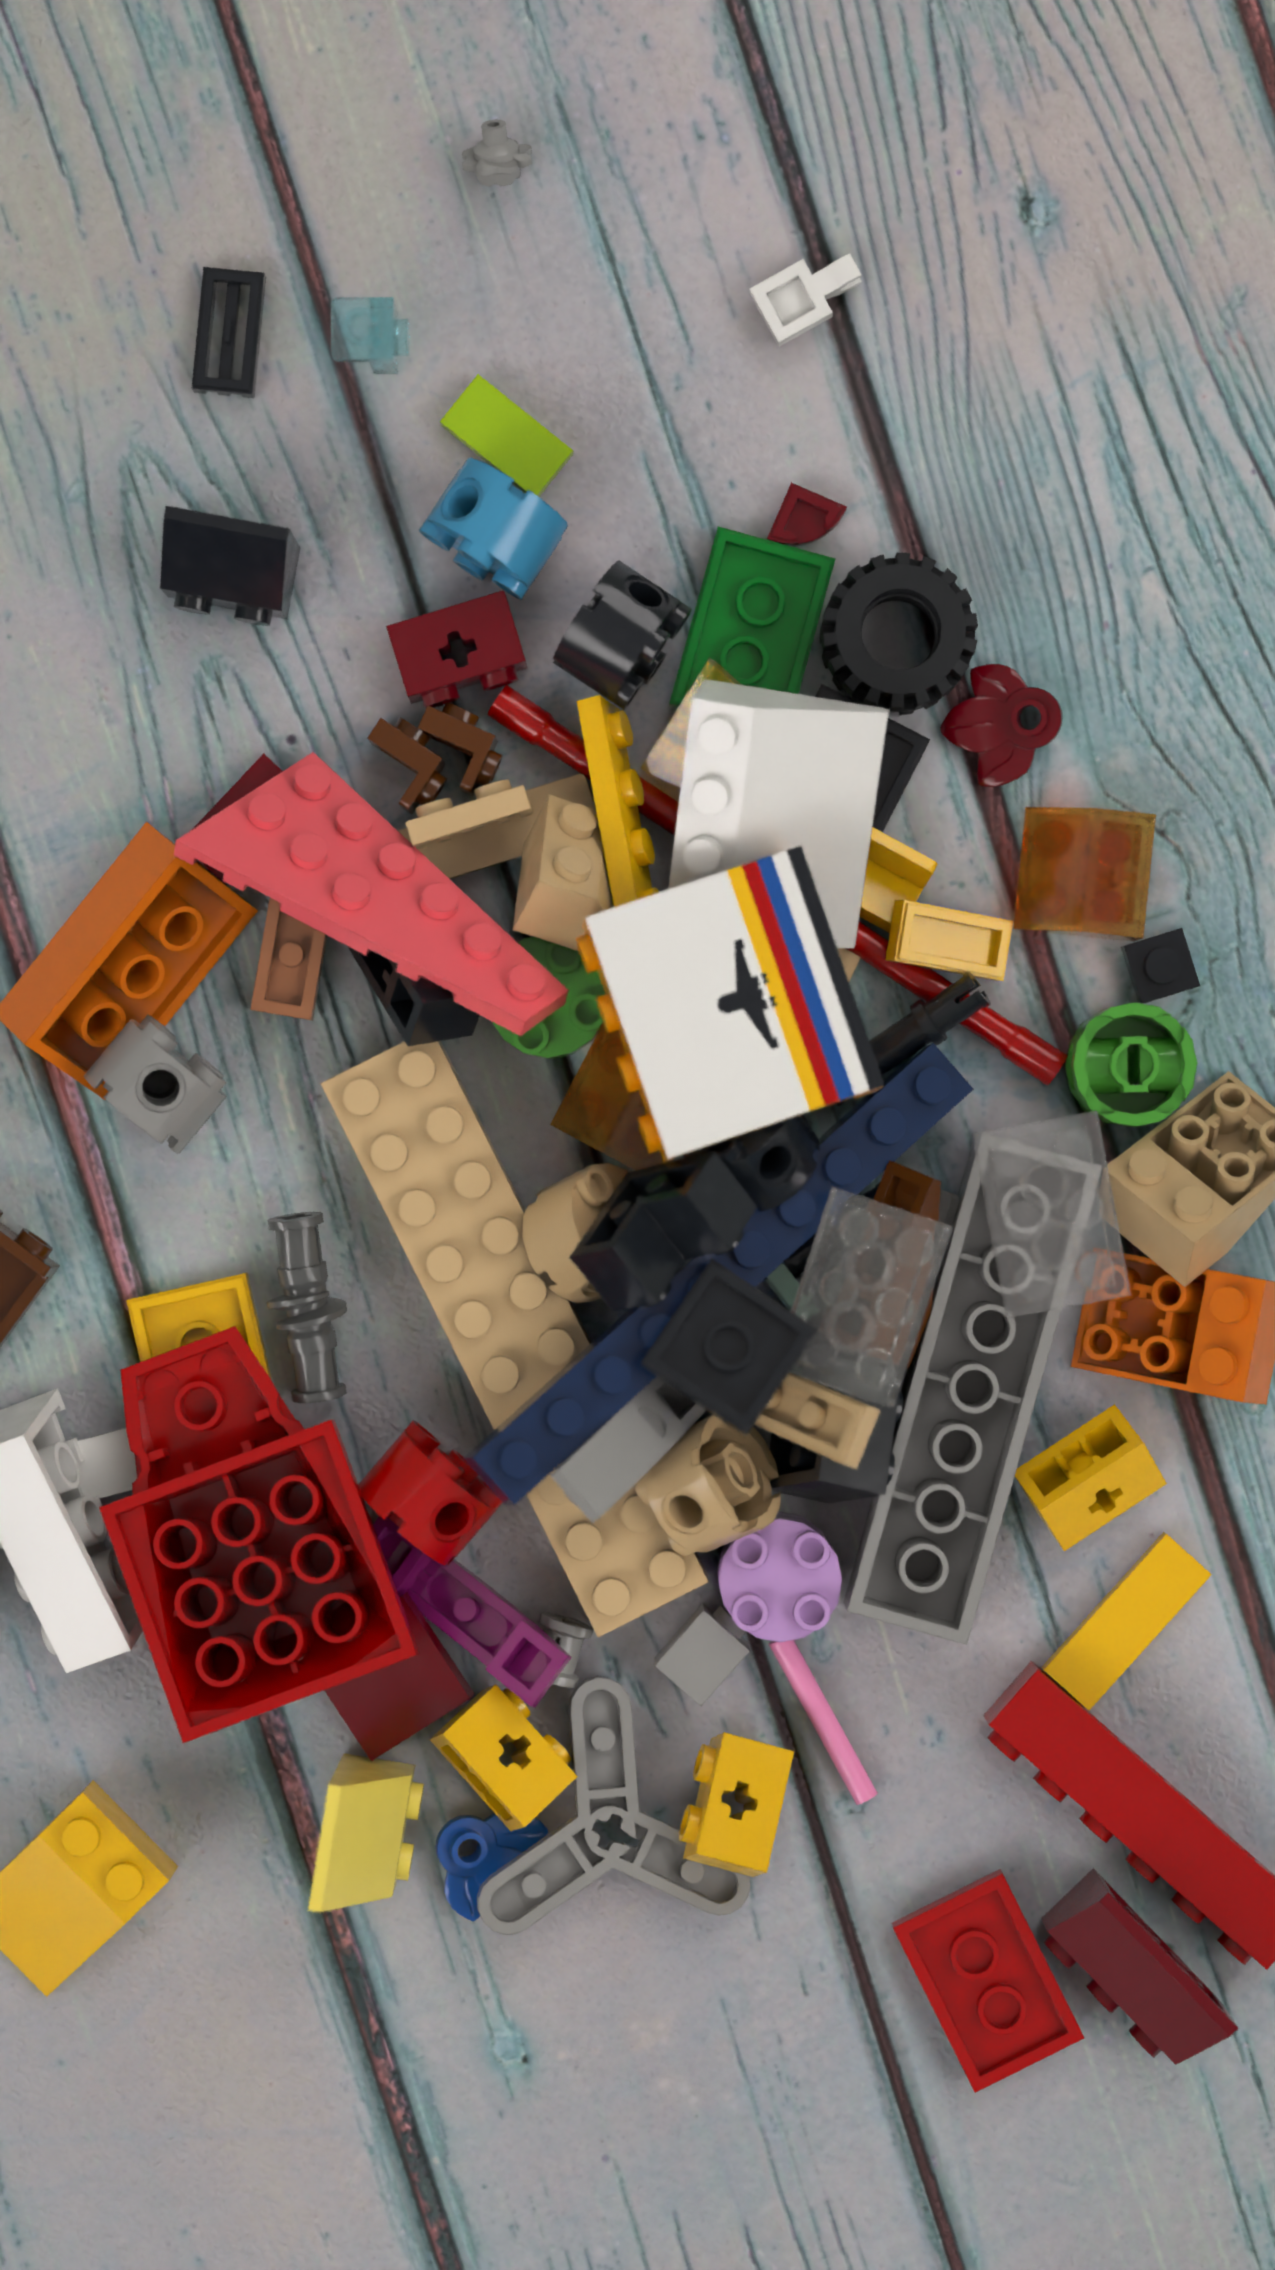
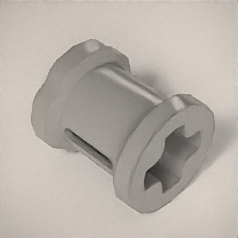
(570, 1636)

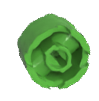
(576, 1021)
(1131, 1064)

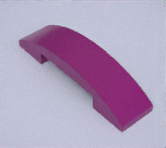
(475, 1617)

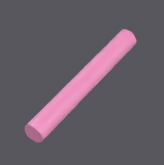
(824, 1721)

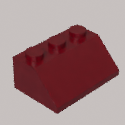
(1135, 1971)

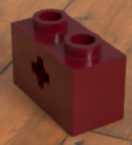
(478, 623)

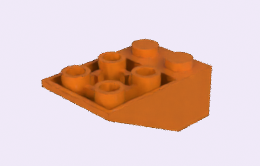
(1191, 1338)

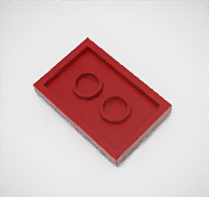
(987, 1980)

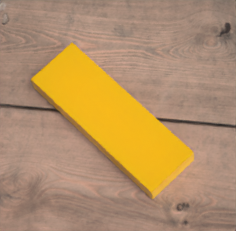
(1126, 1621)

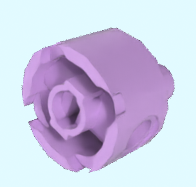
(780, 1579)

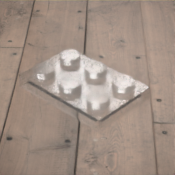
(1051, 1214)
(866, 1294)

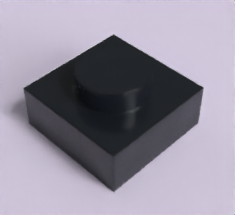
(1160, 966)

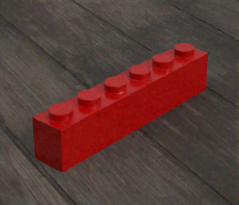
(1140, 1809)

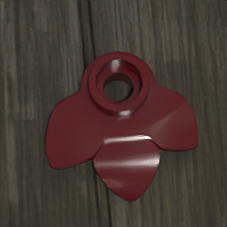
(994, 727)

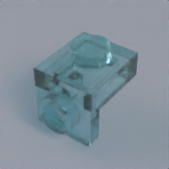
(368, 332)

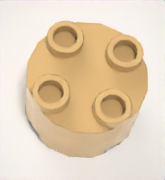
(560, 1221)
(712, 1487)

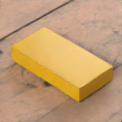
(949, 940)

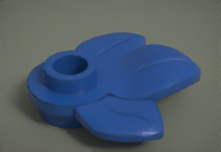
(494, 1849)

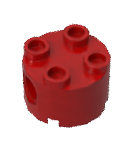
(429, 1494)

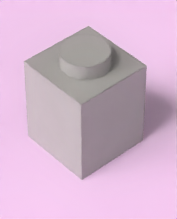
(703, 1652)

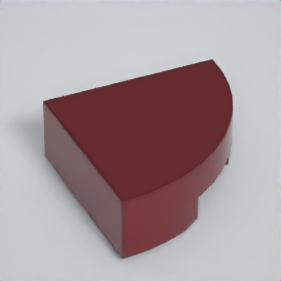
(805, 517)

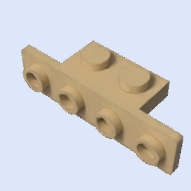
(487, 828)

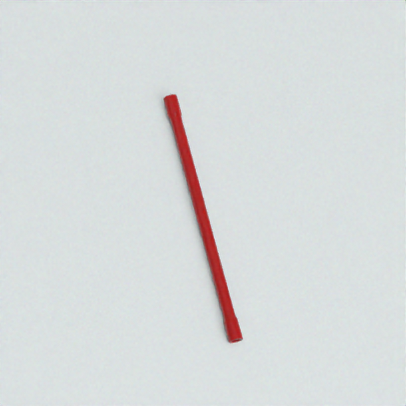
(1013, 1041)

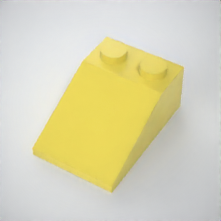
(364, 1832)

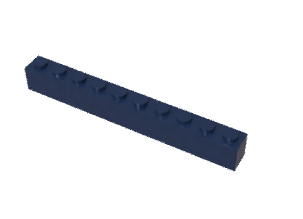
(609, 1368)

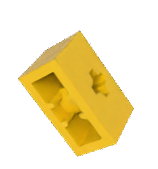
(1089, 1477)
(475, 1741)
(760, 1780)

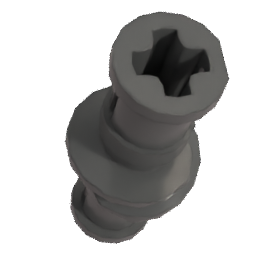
(307, 1307)

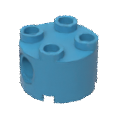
(494, 527)

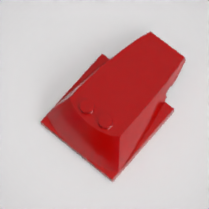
(245, 1542)

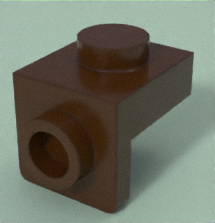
(457, 730)
(407, 746)

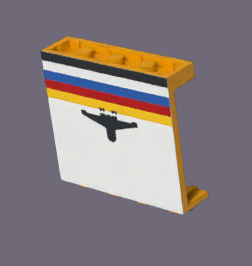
(729, 1004)

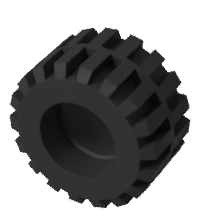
(915, 584)

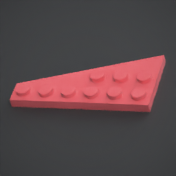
(365, 885)

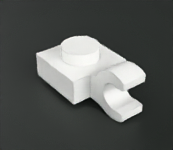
(796, 299)

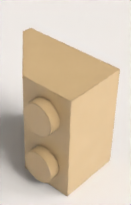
(561, 874)

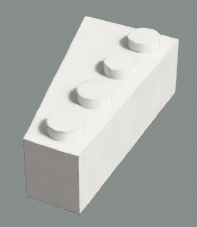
(58, 1539)

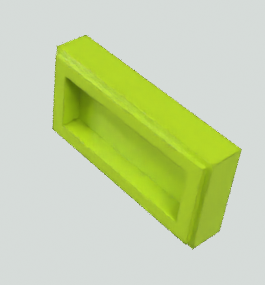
(506, 436)

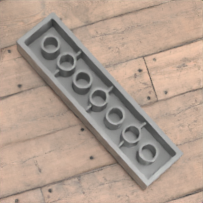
(954, 1442)

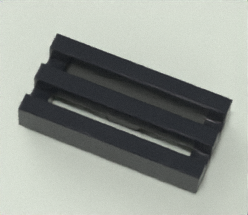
(224, 384)

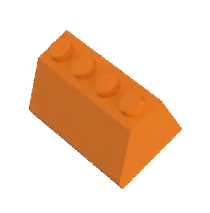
(124, 954)

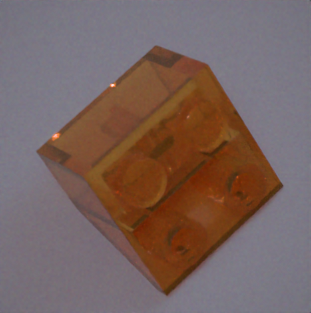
(1084, 872)
(602, 1110)

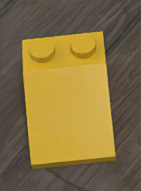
(76, 1887)

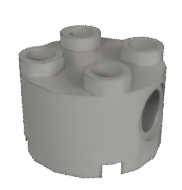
(178, 1111)

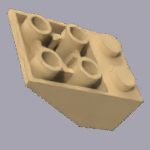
(1197, 1179)

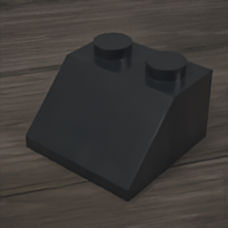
(227, 565)

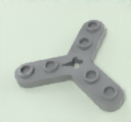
(570, 1854)

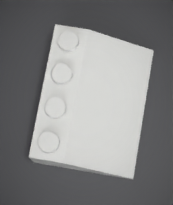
(776, 776)

